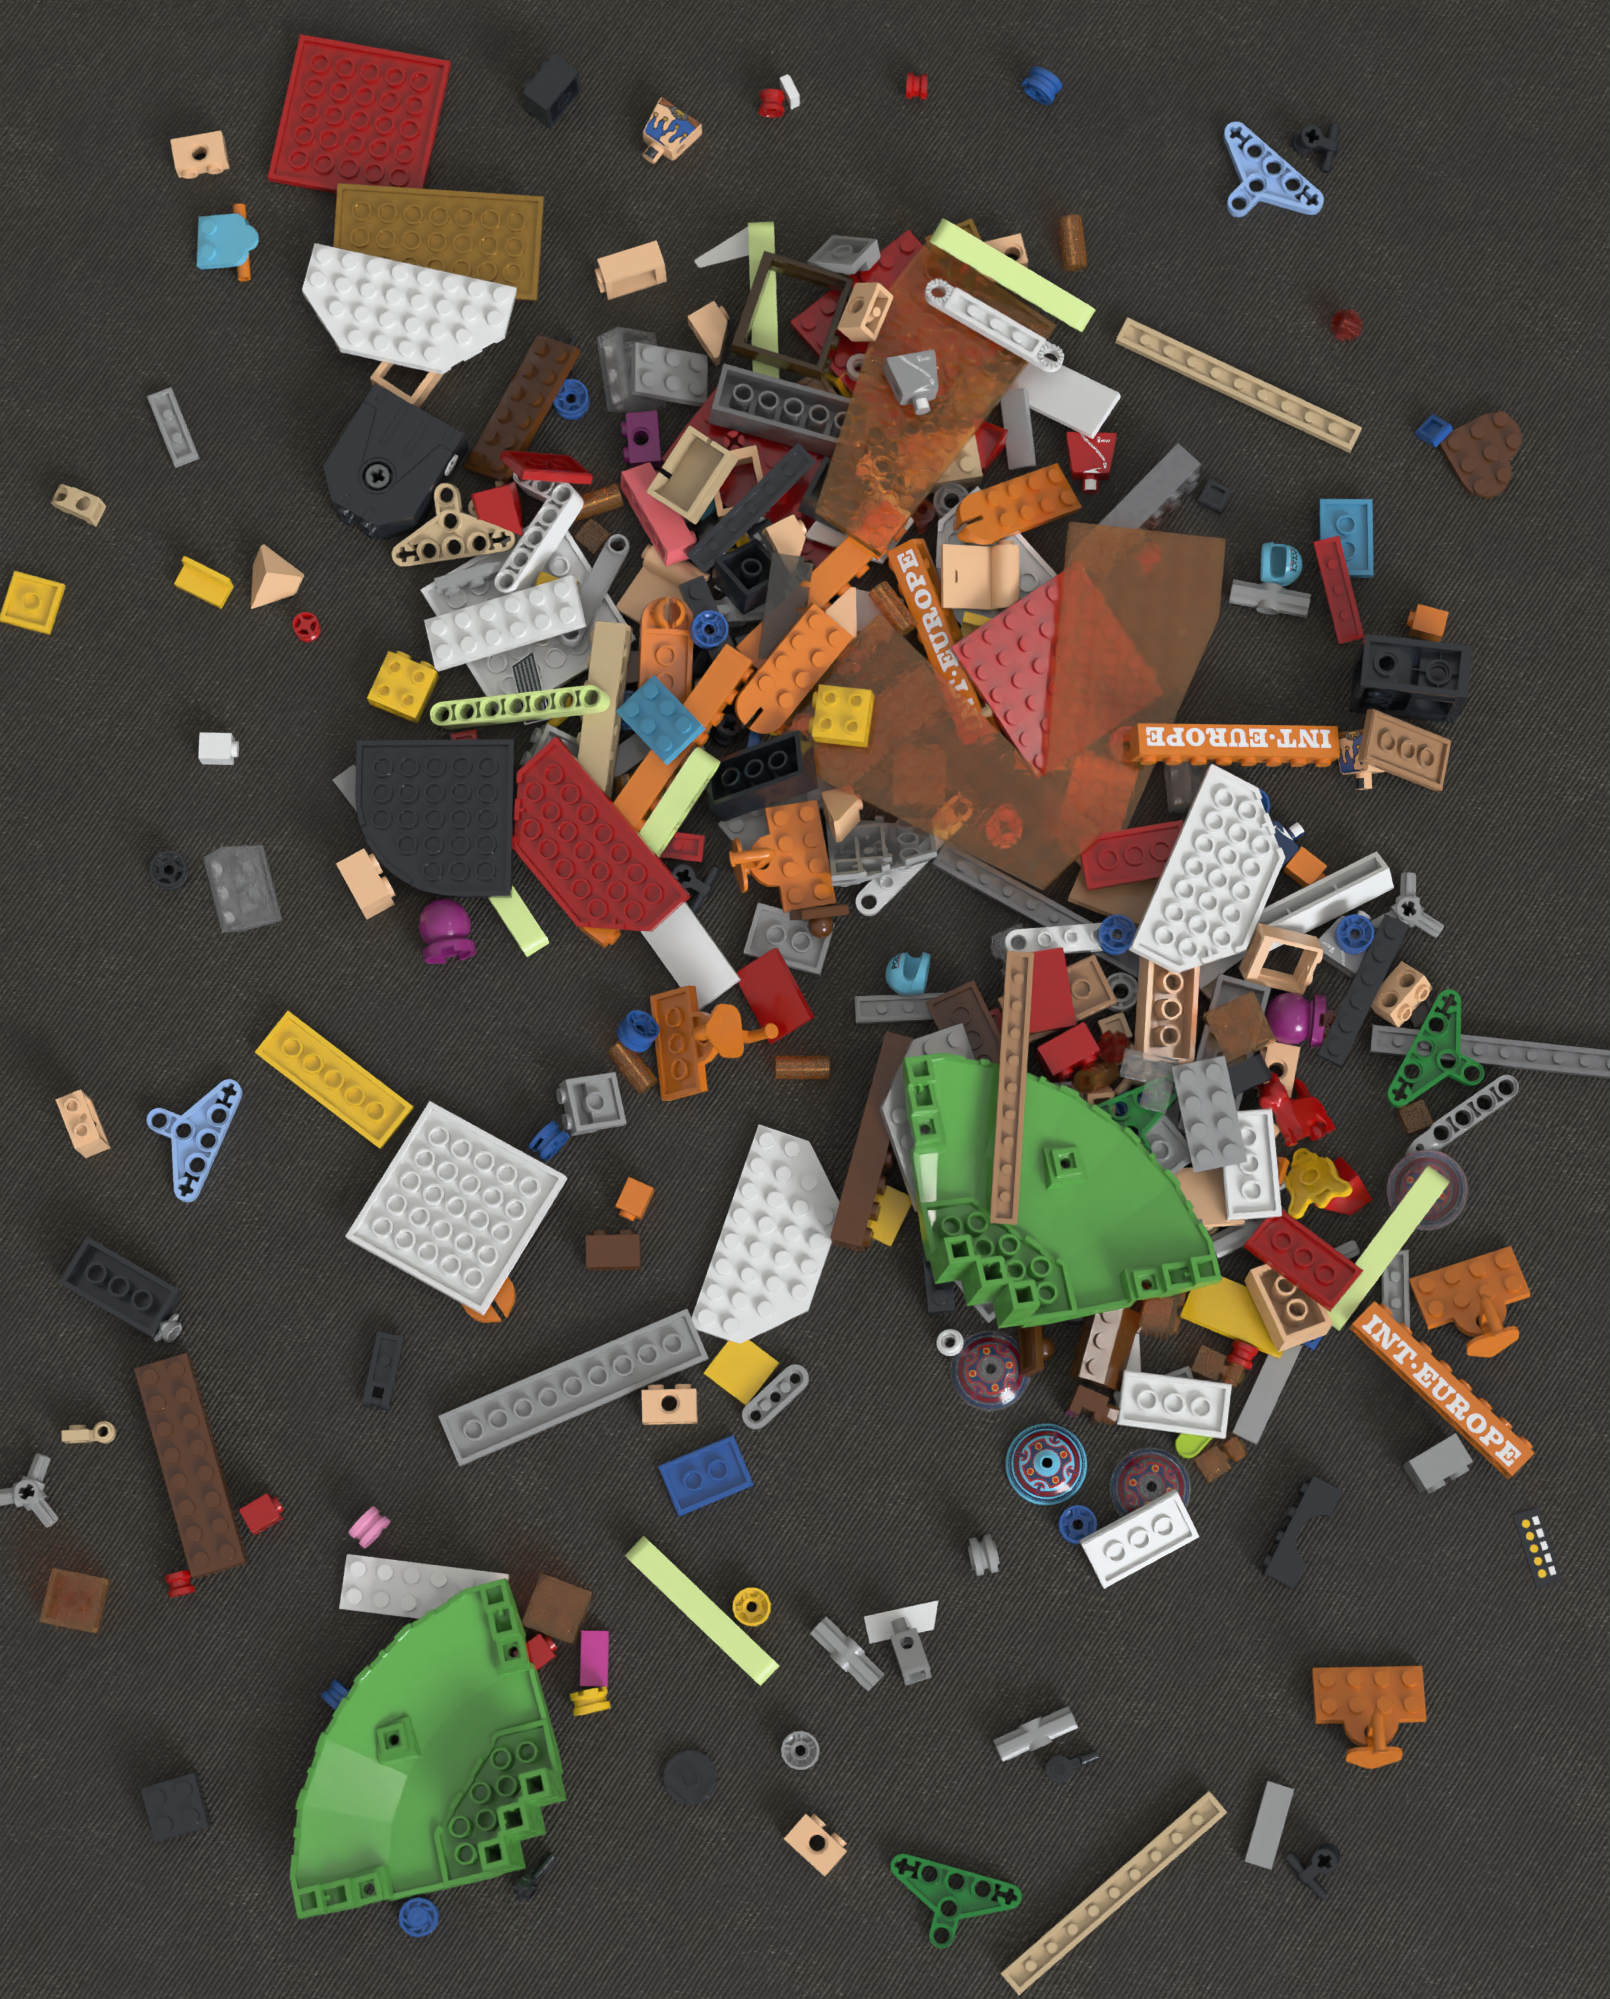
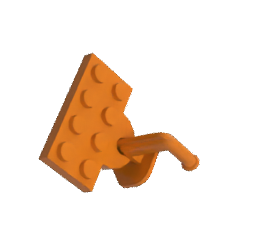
(794, 857)
(683, 1039)
(1472, 1293)
(1369, 1701)

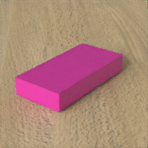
(594, 1658)

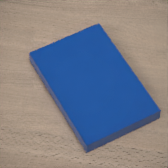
(705, 1475)

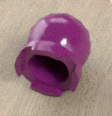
(445, 928)
(1296, 1019)

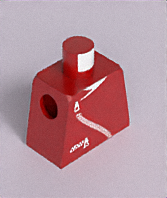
(1090, 458)

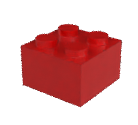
(1067, 1053)

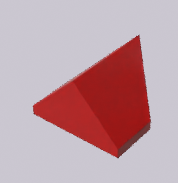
(990, 444)
(500, 507)
(1359, 1195)

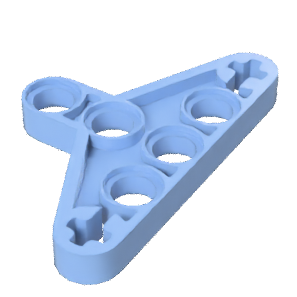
(1274, 186)
(201, 1123)

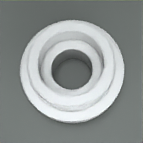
(946, 1335)

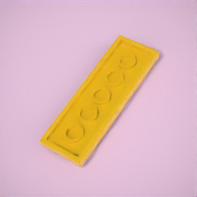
(334, 1080)

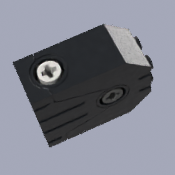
(390, 465)

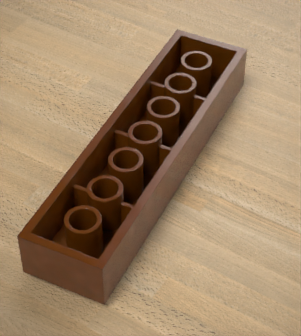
(870, 1156)
(191, 1466)

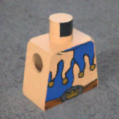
(669, 132)
(1348, 761)

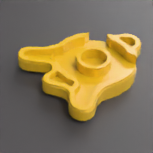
(1313, 1181)

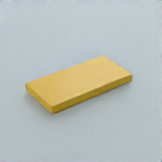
(1230, 1312)

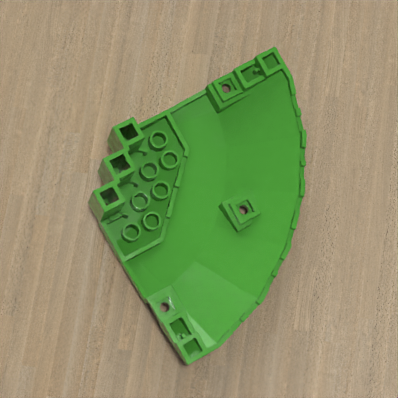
(1080, 1230)
(458, 1784)

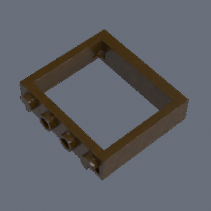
(800, 271)

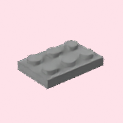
(669, 374)
(797, 946)

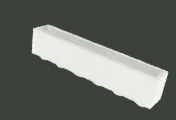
(1329, 897)

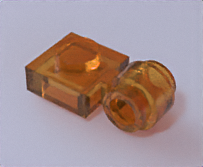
(1210, 1364)
(1214, 1463)

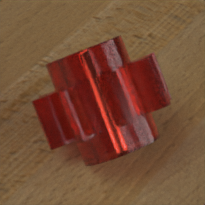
(1346, 325)
(1113, 1046)

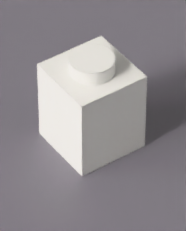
(218, 748)

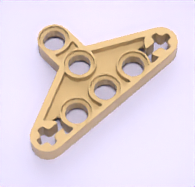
(440, 535)

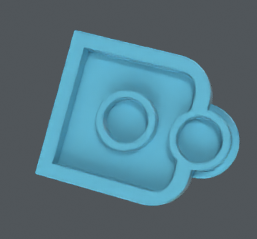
(224, 241)

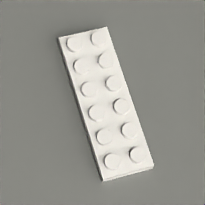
(505, 623)
(404, 1586)

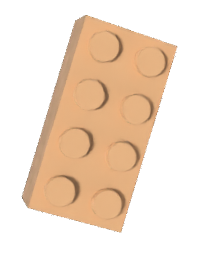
(1166, 1011)

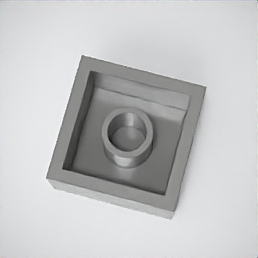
(1437, 1463)

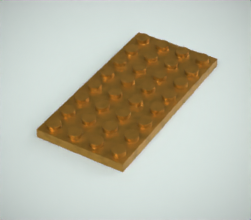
(446, 231)

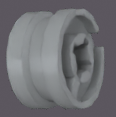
(794, 1740)

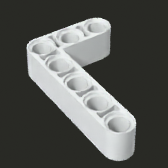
(541, 529)

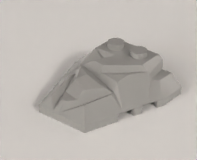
(877, 850)

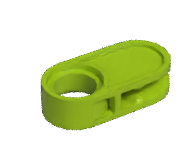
(1190, 1445)

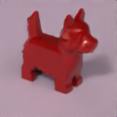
(1297, 1116)

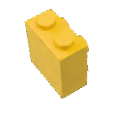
(403, 686)
(842, 715)

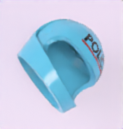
(1280, 564)
(908, 974)

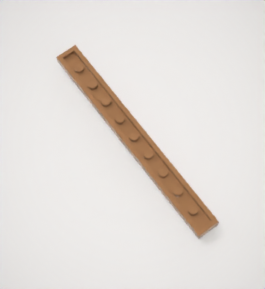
(1011, 1087)

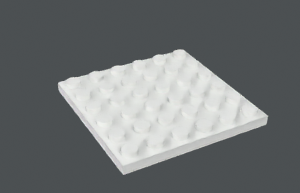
(555, 663)
(456, 1208)

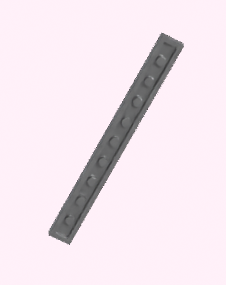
(1020, 899)
(1501, 1052)

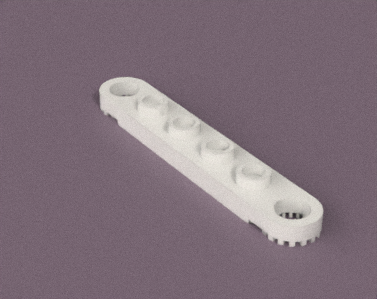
(994, 325)
(887, 886)
(1072, 938)

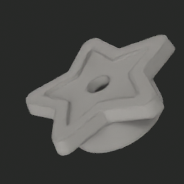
(169, 1329)

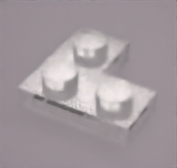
(1156, 1074)

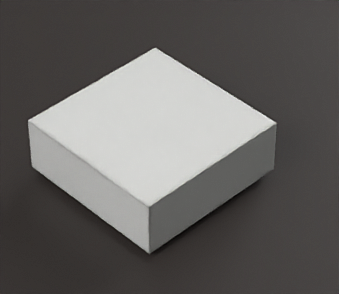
(791, 93)

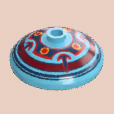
(1044, 1484)

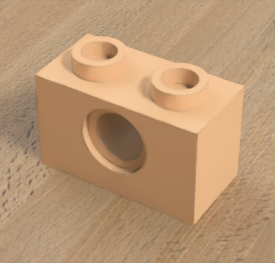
(187, 148)
(865, 312)
(1286, 1058)
(684, 1412)
(799, 1840)

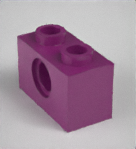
(642, 425)

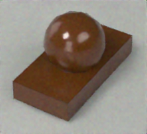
(820, 920)
(1033, 1350)

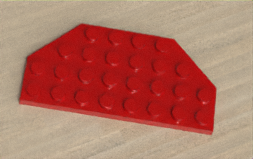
(588, 848)

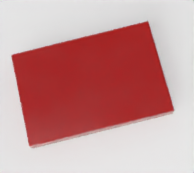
(546, 467)
(1051, 993)
(774, 994)

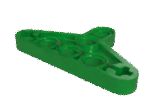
(1429, 1066)
(1136, 1117)
(965, 1898)

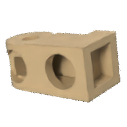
(79, 504)

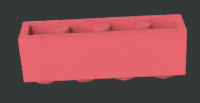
(662, 525)

